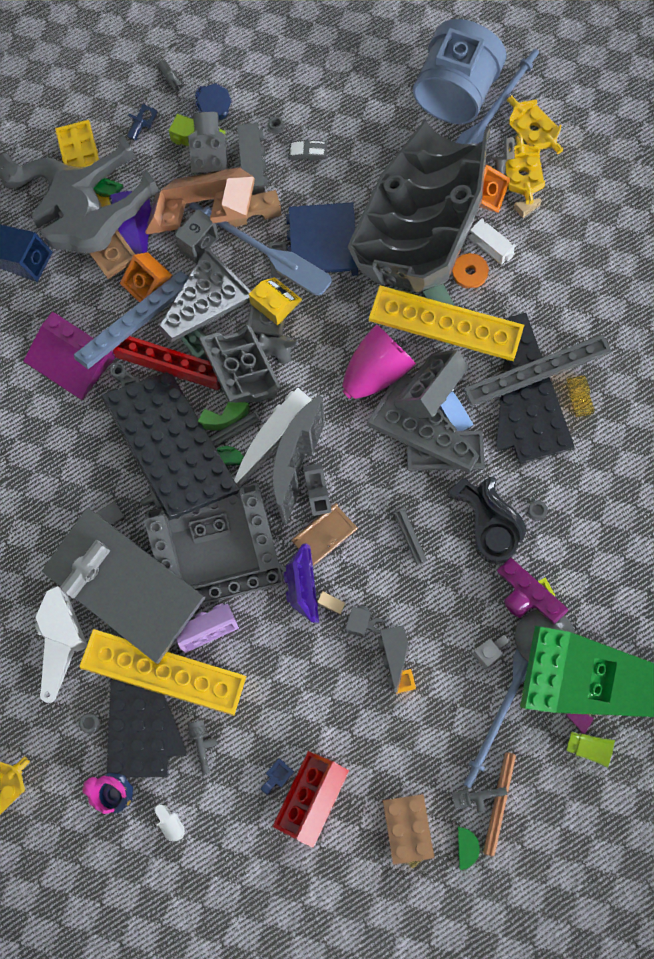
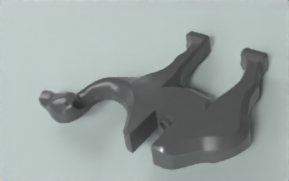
(70, 194)

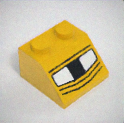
(273, 299)

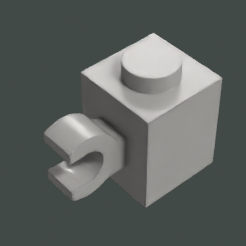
(490, 652)

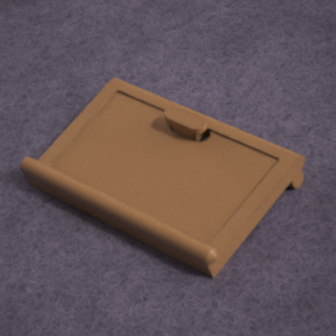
(325, 532)

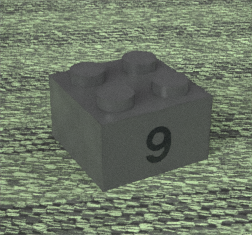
(196, 235)

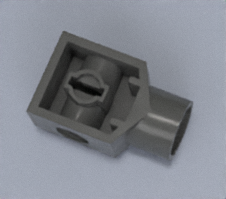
(207, 144)

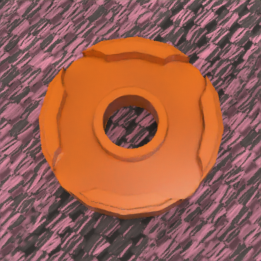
(470, 261)

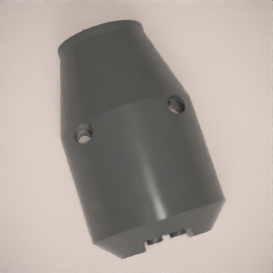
(420, 211)

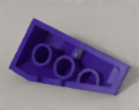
(134, 228)

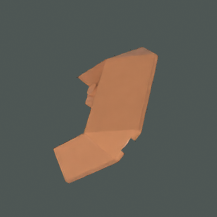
(228, 188)

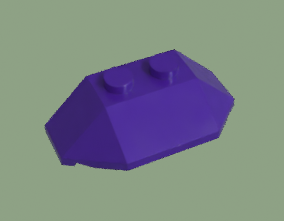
(301, 584)

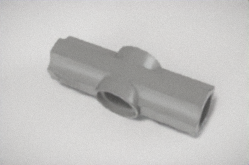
(85, 569)

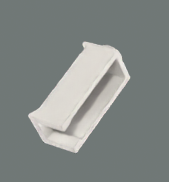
(492, 242)

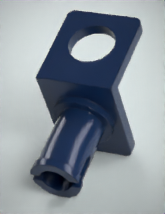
(139, 122)

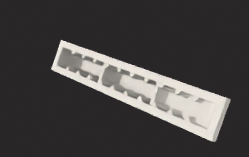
(270, 434)

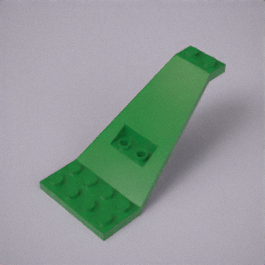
(585, 677)

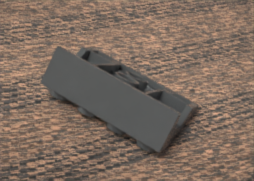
(240, 366)

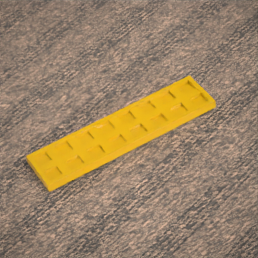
(79, 148)

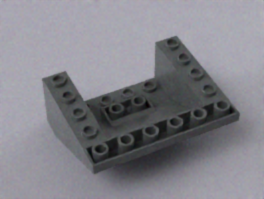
(218, 546)

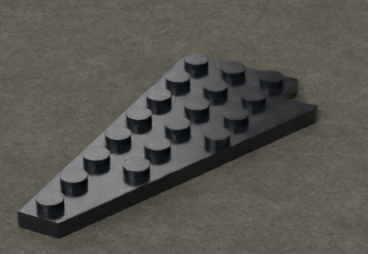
(531, 415)

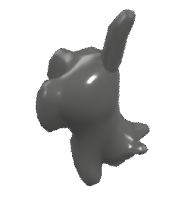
(278, 347)

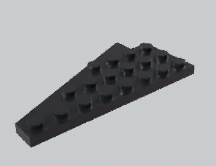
(140, 732)

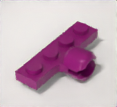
(529, 593)

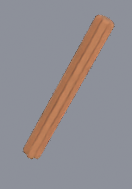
(499, 805)

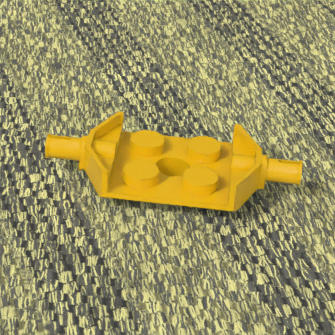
(529, 114)
(526, 160)
(11, 783)

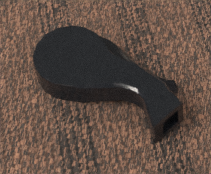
(496, 524)

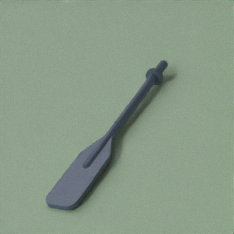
(476, 133)
(285, 262)
(519, 674)

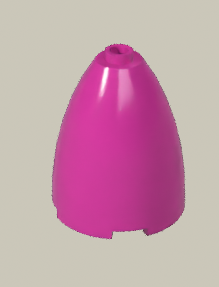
(375, 365)

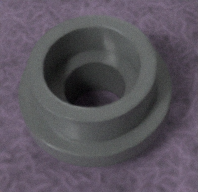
(276, 121)

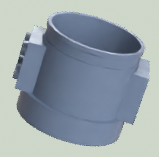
(459, 71)

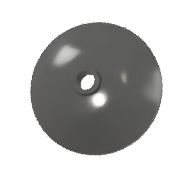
(526, 626)

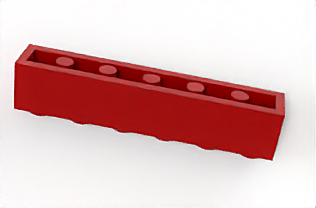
(167, 360)

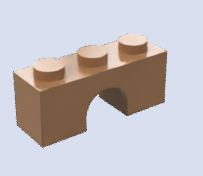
(261, 204)

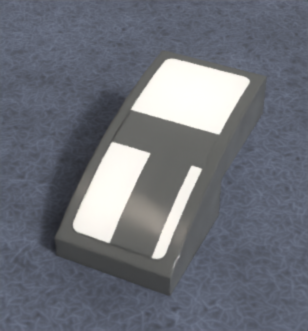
(308, 149)

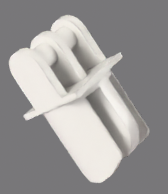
(170, 823)

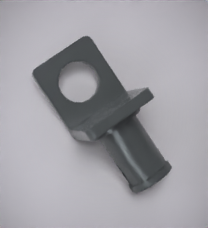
(500, 162)

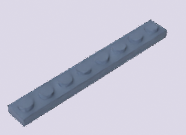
(131, 321)

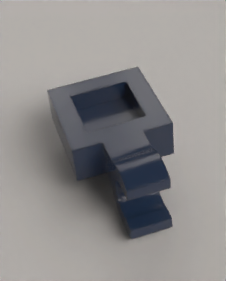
(278, 774)

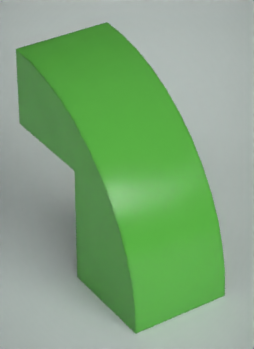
(232, 413)

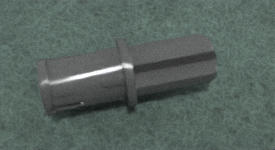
(170, 75)

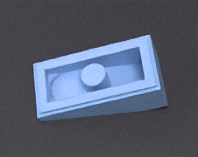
(455, 413)

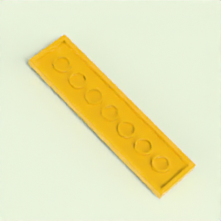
(446, 323)
(173, 675)

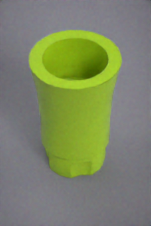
(591, 748)

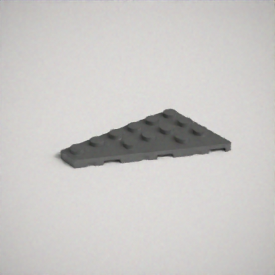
(205, 297)

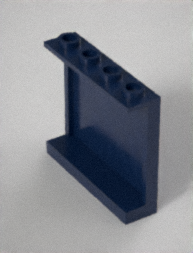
(322, 235)

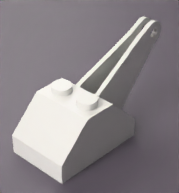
(62, 637)

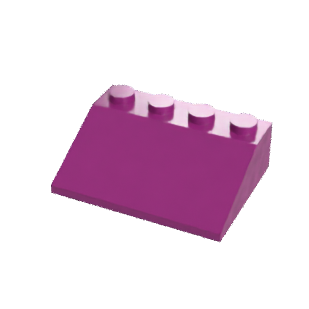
(54, 356)

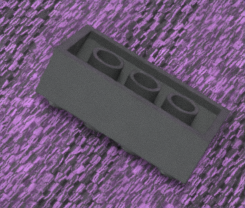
(432, 384)

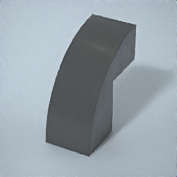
(317, 489)

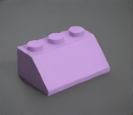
(207, 627)

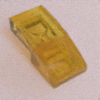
(580, 396)

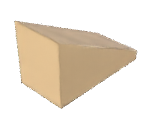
(524, 209)
(331, 603)

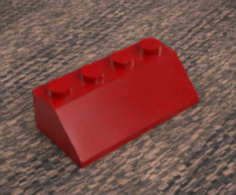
(310, 798)

